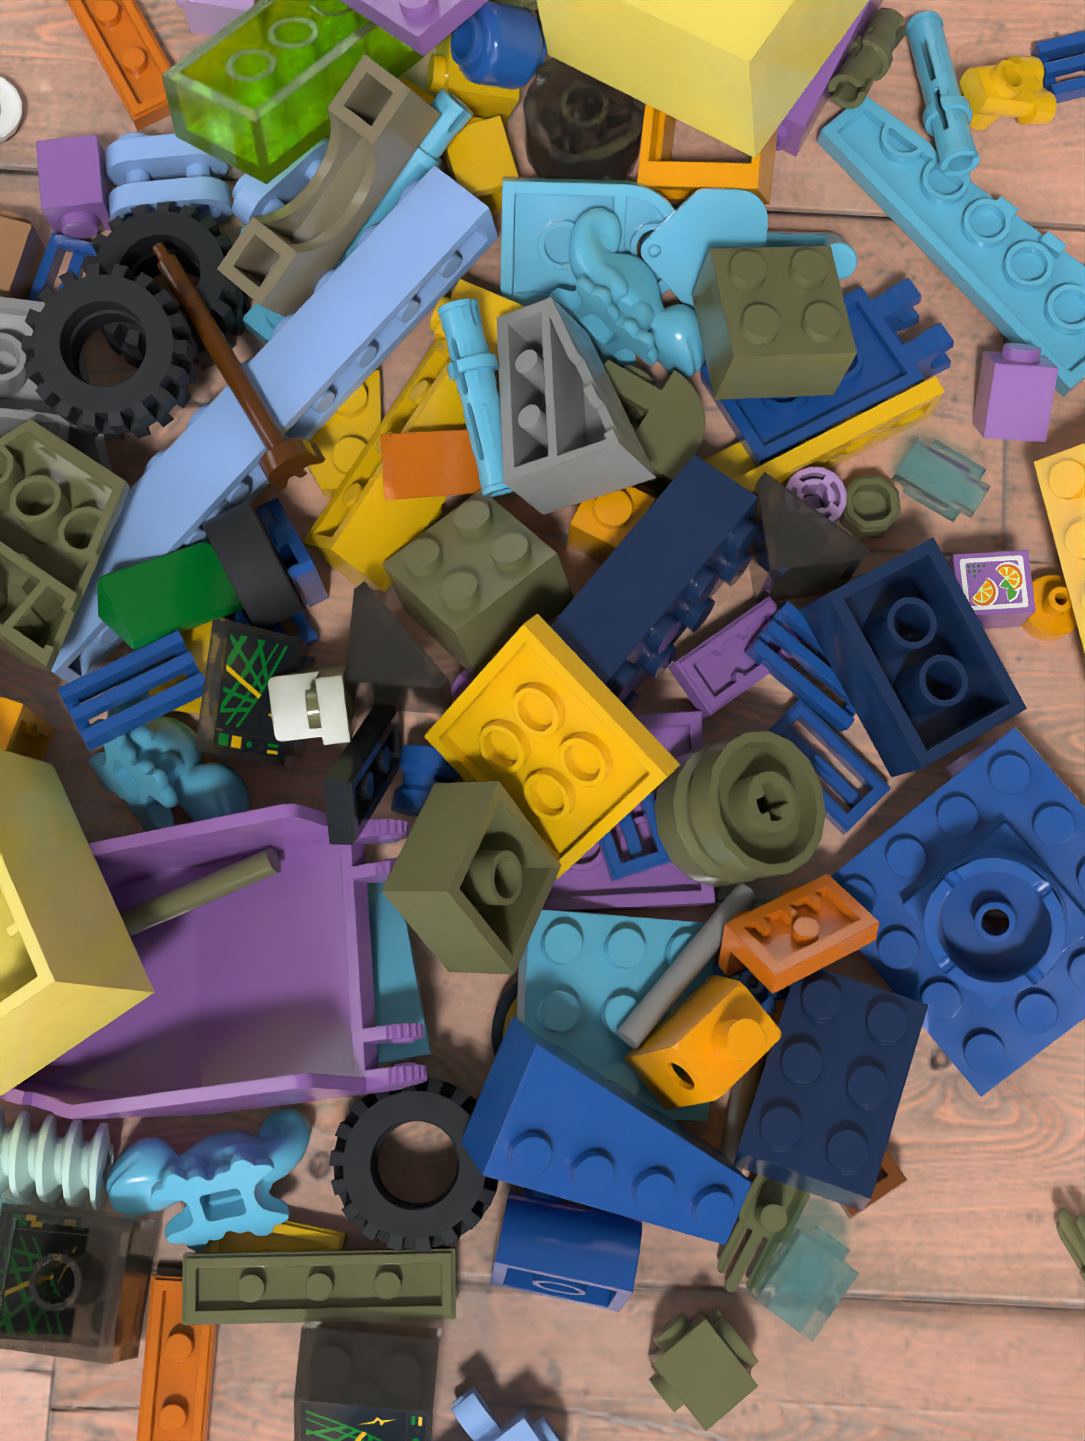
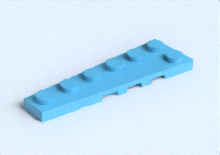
(978, 242)

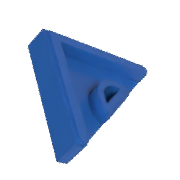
(292, 553)

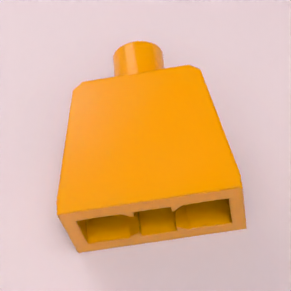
(710, 1036)

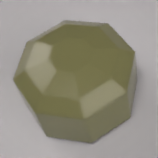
(870, 507)

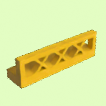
(838, 443)

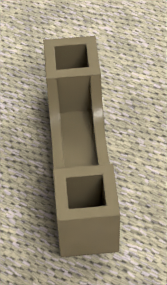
(371, 139)

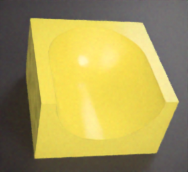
(704, 62)
(61, 935)

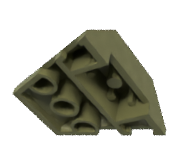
(52, 533)

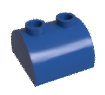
(567, 1251)

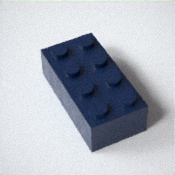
(661, 579)

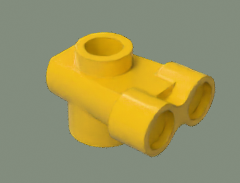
(1008, 90)

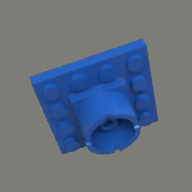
(983, 841)

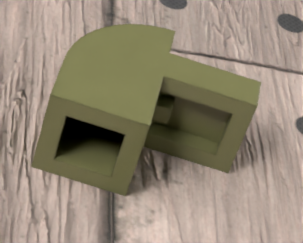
(667, 419)

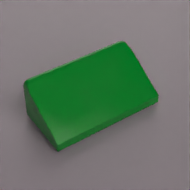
(166, 595)

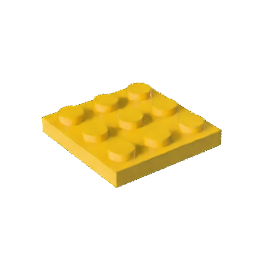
(552, 741)

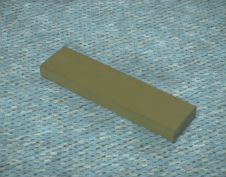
(318, 1285)

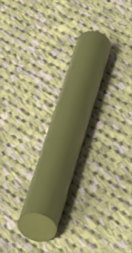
(201, 891)

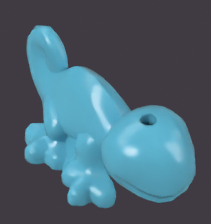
(622, 302)
(160, 768)
(219, 1178)

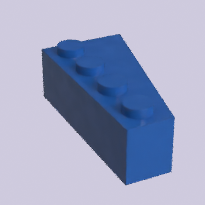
(590, 1141)

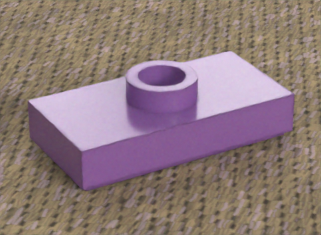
(719, 667)

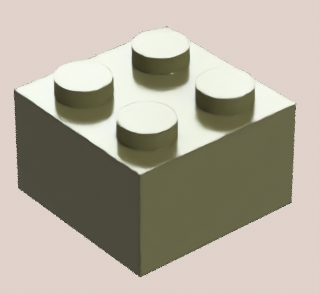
(773, 322)
(478, 580)
(472, 877)

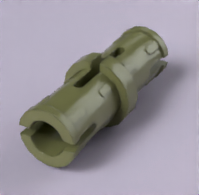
(868, 58)

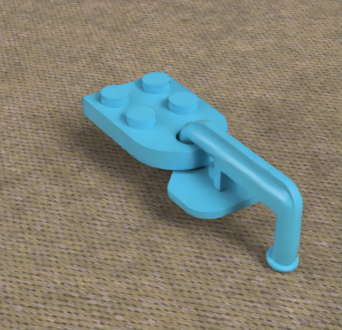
(543, 212)

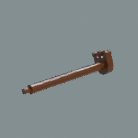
(283, 456)

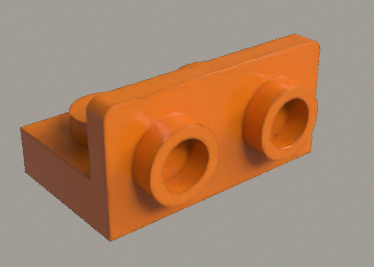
(796, 933)

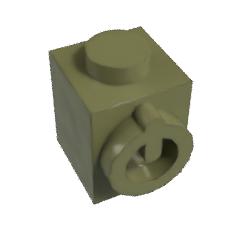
(702, 1366)

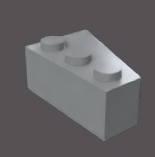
(560, 413)

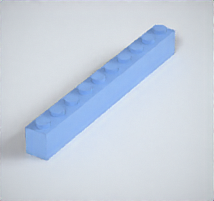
(302, 378)

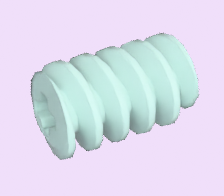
(55, 1162)

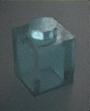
(806, 1280)

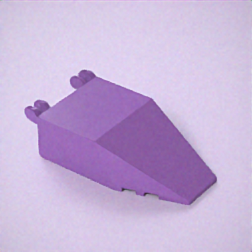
(252, 992)

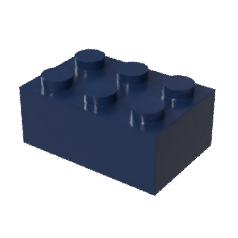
(913, 659)
(831, 1087)

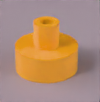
(1053, 609)

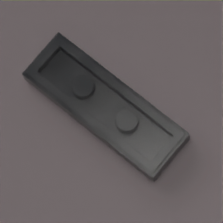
(362, 774)

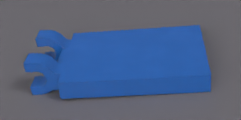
(877, 373)

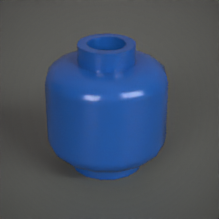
(499, 46)

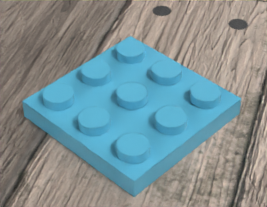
(587, 978)

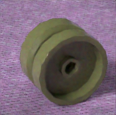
(741, 810)

